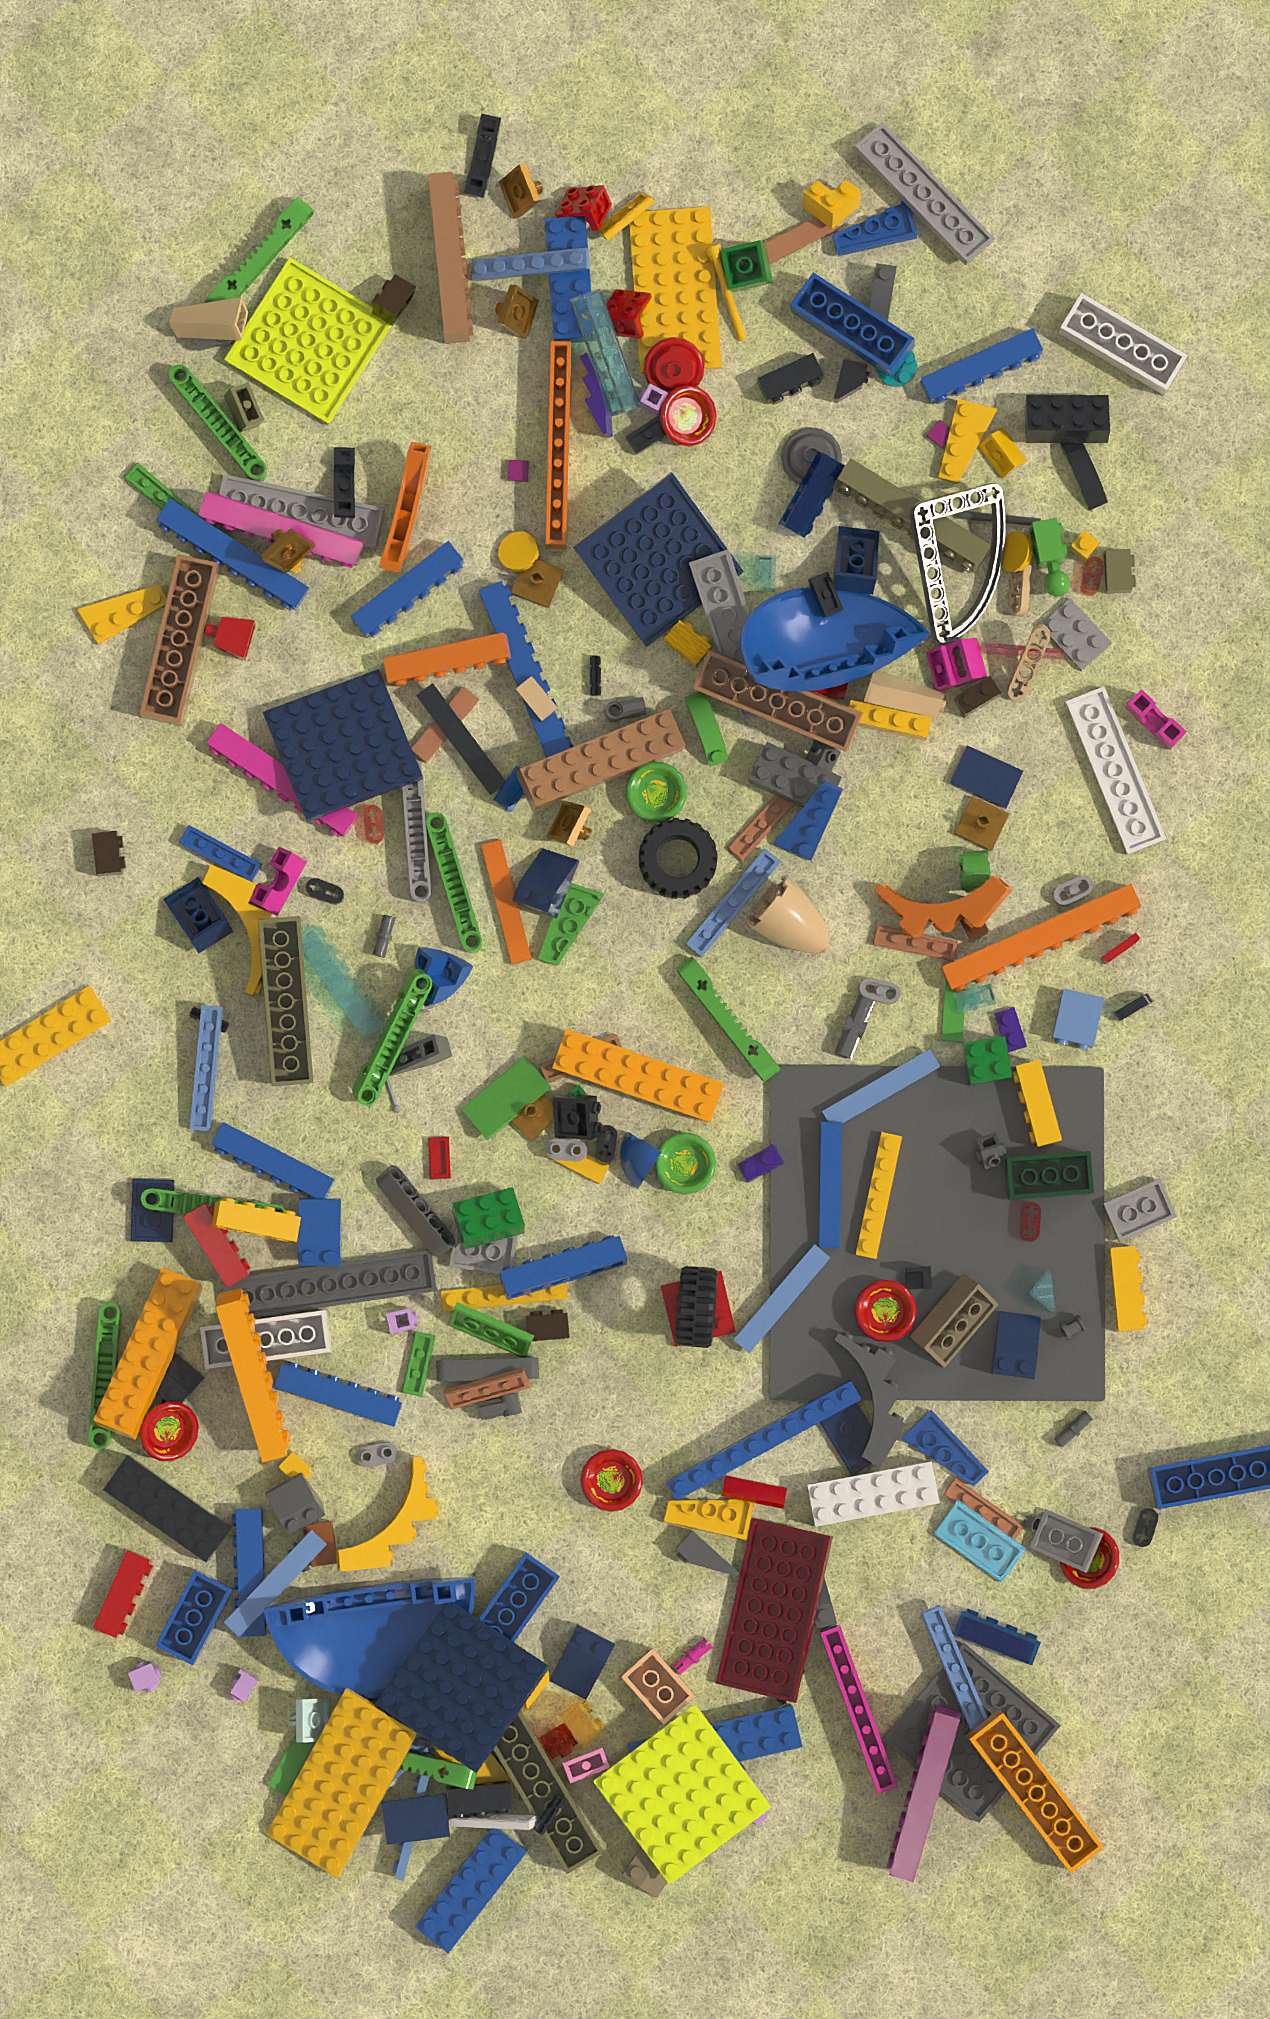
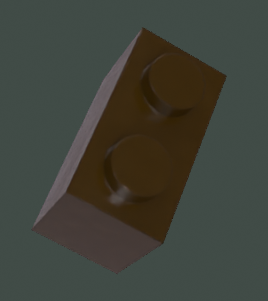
(393, 299)
(977, 696)
(108, 853)
(548, 1326)

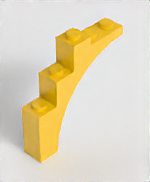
(238, 893)
(399, 1530)

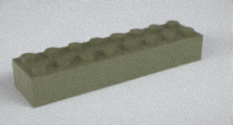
(895, 505)
(285, 1000)
(538, 1784)

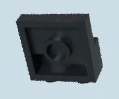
(576, 1117)
(179, 1380)

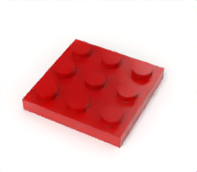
(723, 1317)

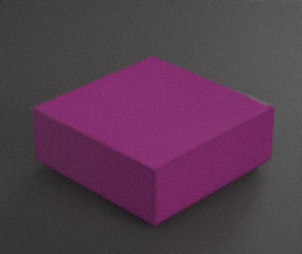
(939, 434)
(518, 470)

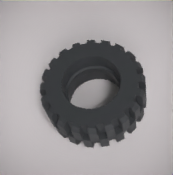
(681, 830)
(696, 1306)

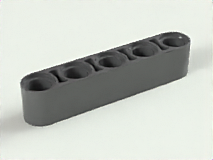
(415, 1211)
(482, 1368)

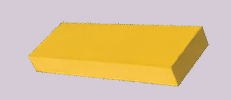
(625, 215)
(587, 1167)

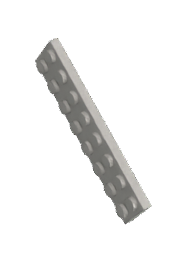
(923, 193)
(307, 507)
(722, 603)

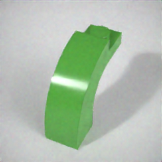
(707, 728)

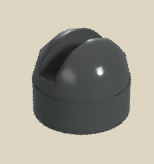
(1032, 1522)

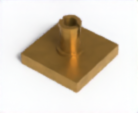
(520, 190)
(517, 311)
(287, 549)
(538, 583)
(981, 823)
(570, 824)
(535, 1118)

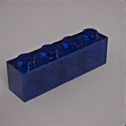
(811, 494)
(996, 1637)

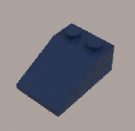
(856, 560)
(546, 883)
(198, 915)
(1016, 1345)
(582, 1661)

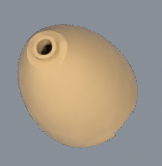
(789, 919)

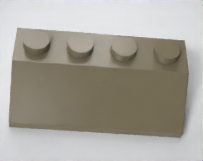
(954, 1320)
(644, 1873)

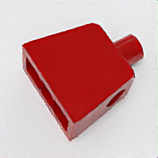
(232, 635)

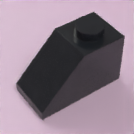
(850, 379)

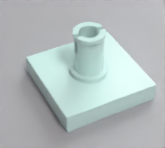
(310, 1718)

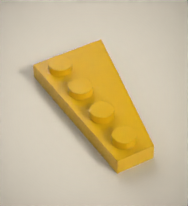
(966, 431)
(119, 613)
(718, 1517)

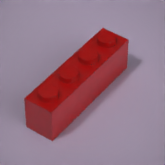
(217, 1245)
(123, 1593)

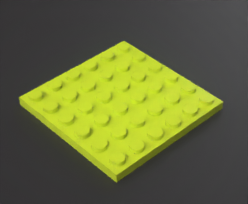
(308, 341)
(682, 1794)

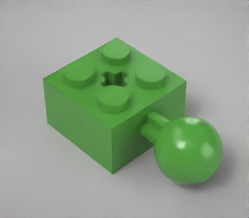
(1049, 554)

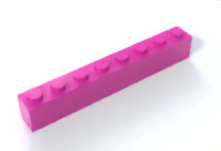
(264, 522)
(271, 774)
(858, 1709)

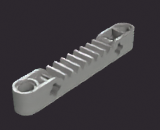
(417, 839)

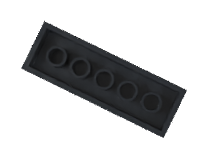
(167, 1508)

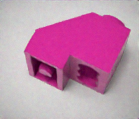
(944, 661)

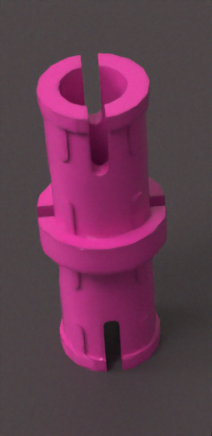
(692, 1656)

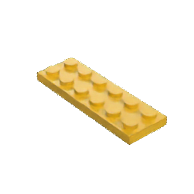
(50, 1034)

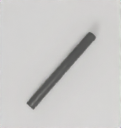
(988, 517)

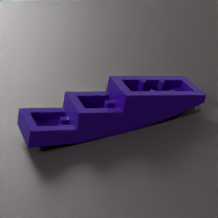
(596, 401)

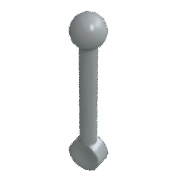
(396, 1108)

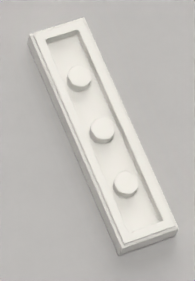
(497, 1821)

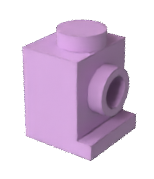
(394, 1317)
(242, 1686)

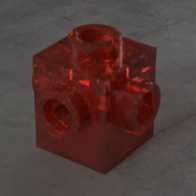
(559, 1741)

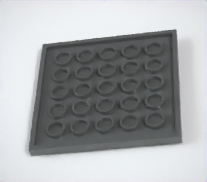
(967, 1775)

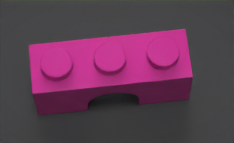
(1148, 714)
(288, 869)

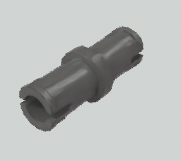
(384, 936)
(1073, 1429)

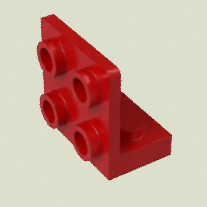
(586, 201)
(625, 310)

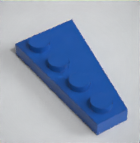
(884, 229)
(809, 824)
(943, 1446)

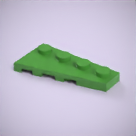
(573, 915)

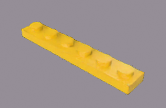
(878, 1195)
(494, 1296)

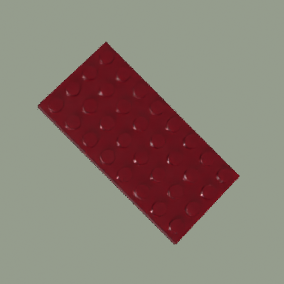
(774, 1610)

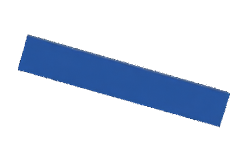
(830, 1184)

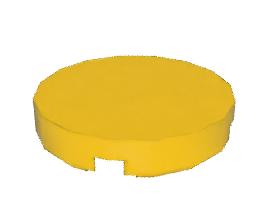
(518, 551)
(1017, 552)

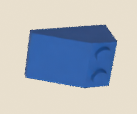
(320, 1232)

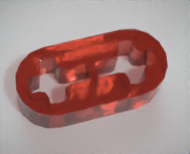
(1087, 575)
(378, 823)
(1035, 1222)

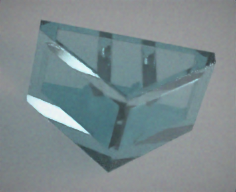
(764, 573)
(975, 998)
(1043, 1292)

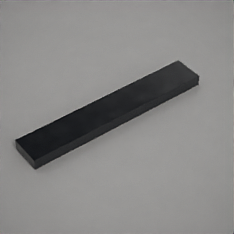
(461, 739)

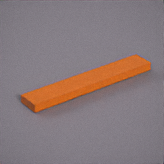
(507, 909)

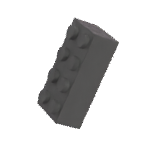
(789, 775)

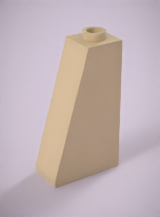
(210, 320)
(904, 695)

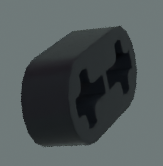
(322, 895)
(1133, 1007)
(601, 1144)
(1150, 1529)

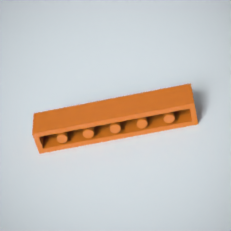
(447, 658)

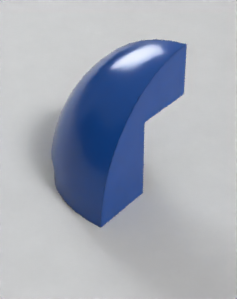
(444, 969)
(637, 1158)

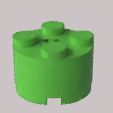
(975, 869)

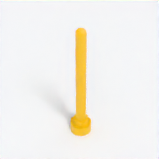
(715, 254)

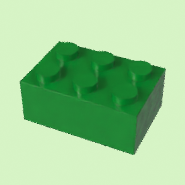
(488, 1218)

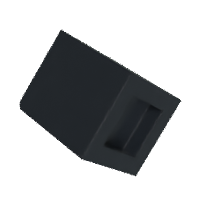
(918, 1278)

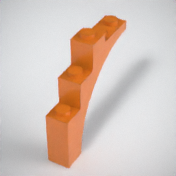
(407, 507)
(975, 907)

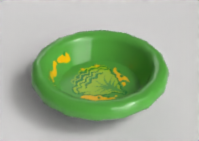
(656, 792)
(685, 1163)

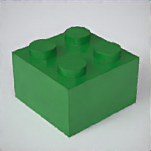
(746, 266)
(987, 1060)

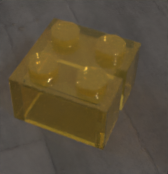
(583, 1723)

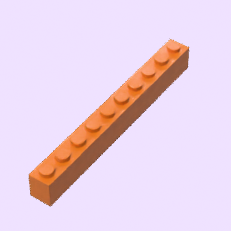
(558, 445)
(1041, 937)

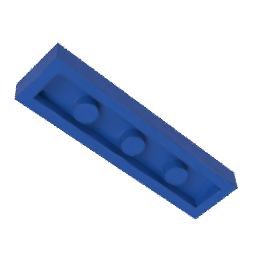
(220, 853)

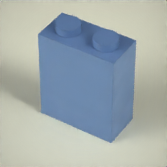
(1077, 1019)

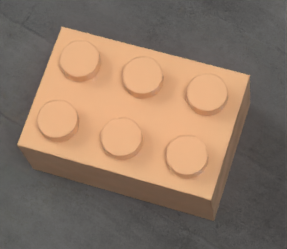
(658, 1686)

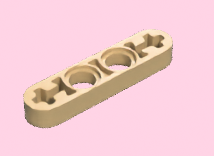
(1014, 601)
(1031, 663)

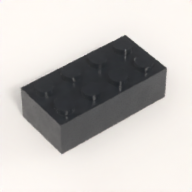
(1067, 419)

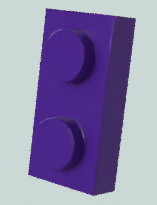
(1011, 1029)
(760, 1163)

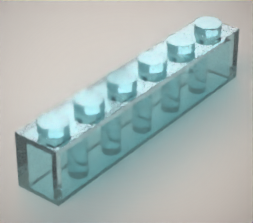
(605, 352)
(340, 983)

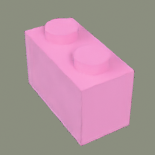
(586, 1765)

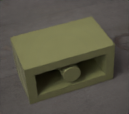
(244, 407)
(1118, 571)

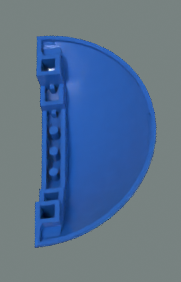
(797, 649)
(363, 1632)

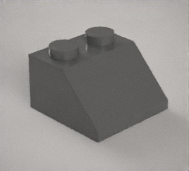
(295, 1503)

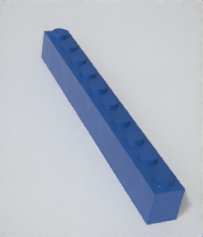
(522, 664)
(763, 1440)

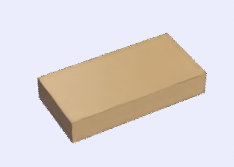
(536, 698)

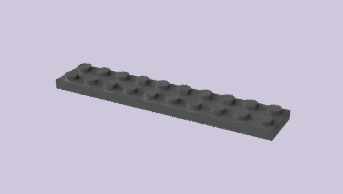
(339, 1285)

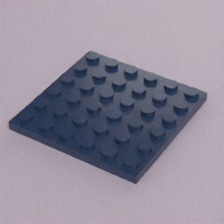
(646, 556)
(342, 745)
(462, 1686)

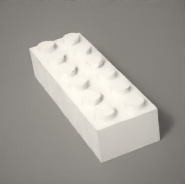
(1122, 344)
(280, 1338)
(873, 1494)

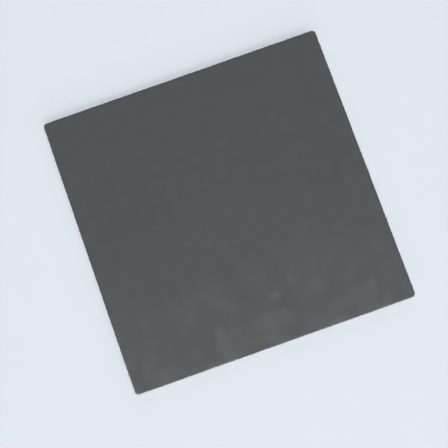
(941, 1216)

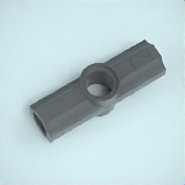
(854, 1027)

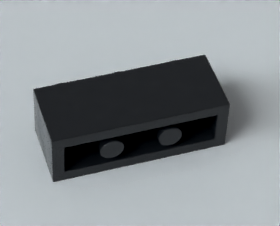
(790, 379)
(483, 1798)

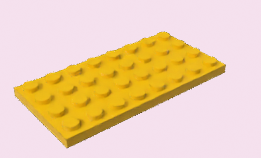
(674, 268)
(342, 1783)

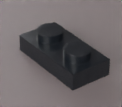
(646, 435)
(825, 594)

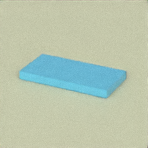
(979, 1540)

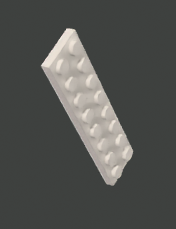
(1115, 770)

